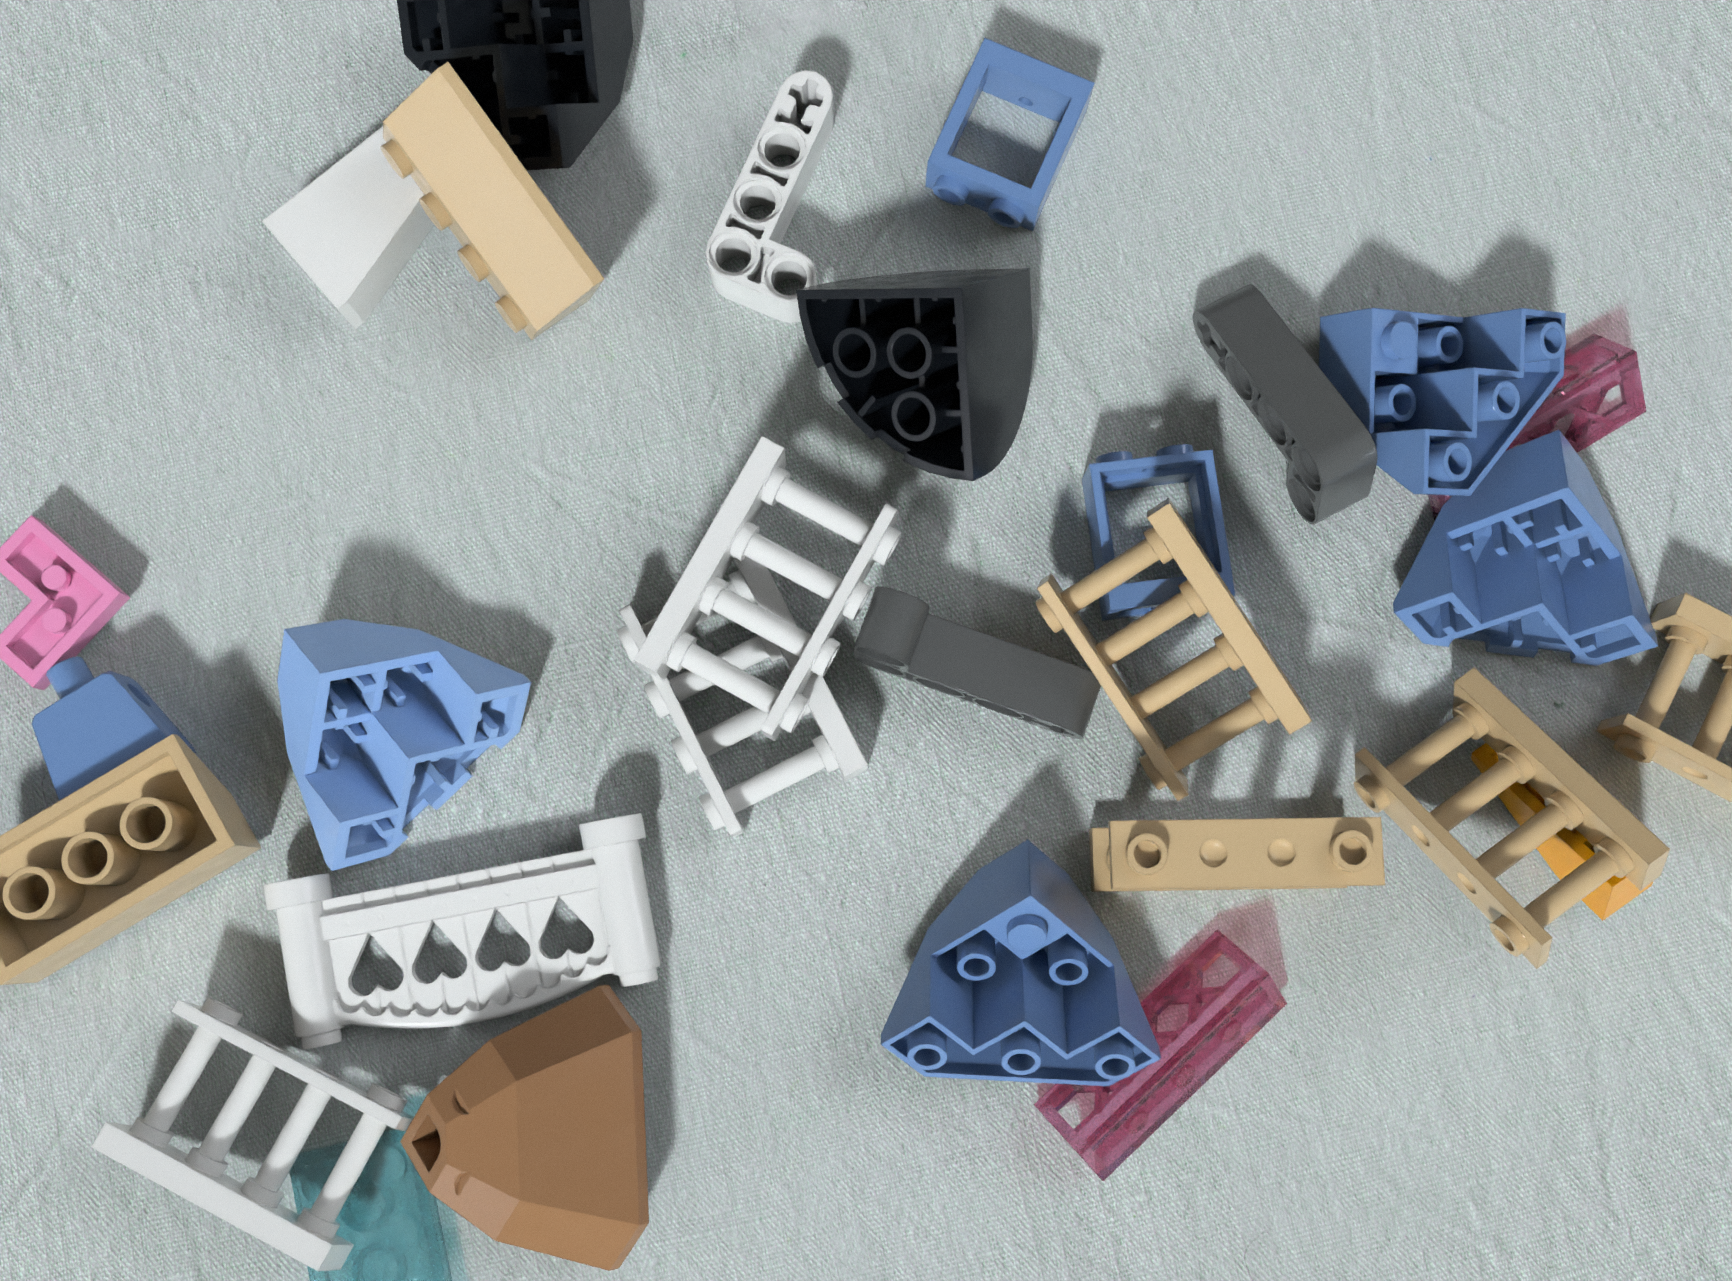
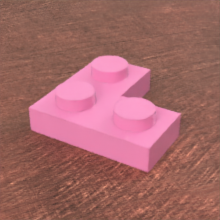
(67, 602)

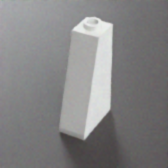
(354, 228)

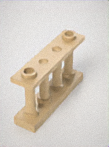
(1199, 594)
(1689, 630)
(1571, 800)
(1236, 854)

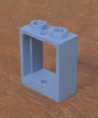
(1028, 85)
(1169, 466)

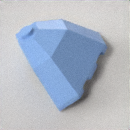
(386, 727)

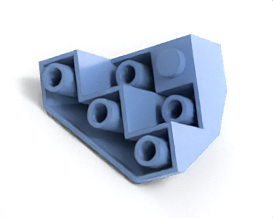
(1442, 388)
(1020, 985)

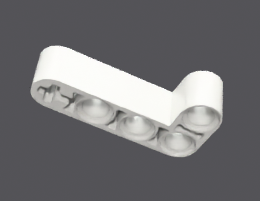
(778, 189)

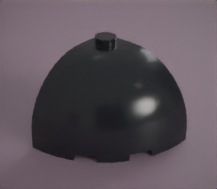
(928, 361)

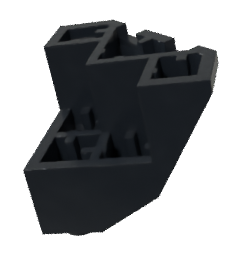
(534, 66)

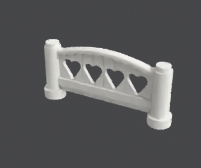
(328, 935)

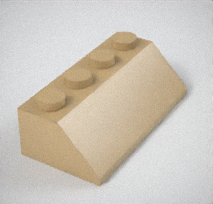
(488, 204)
(113, 857)

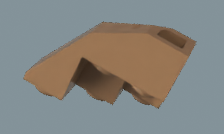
(545, 1134)

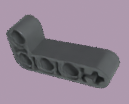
(1293, 401)
(974, 666)

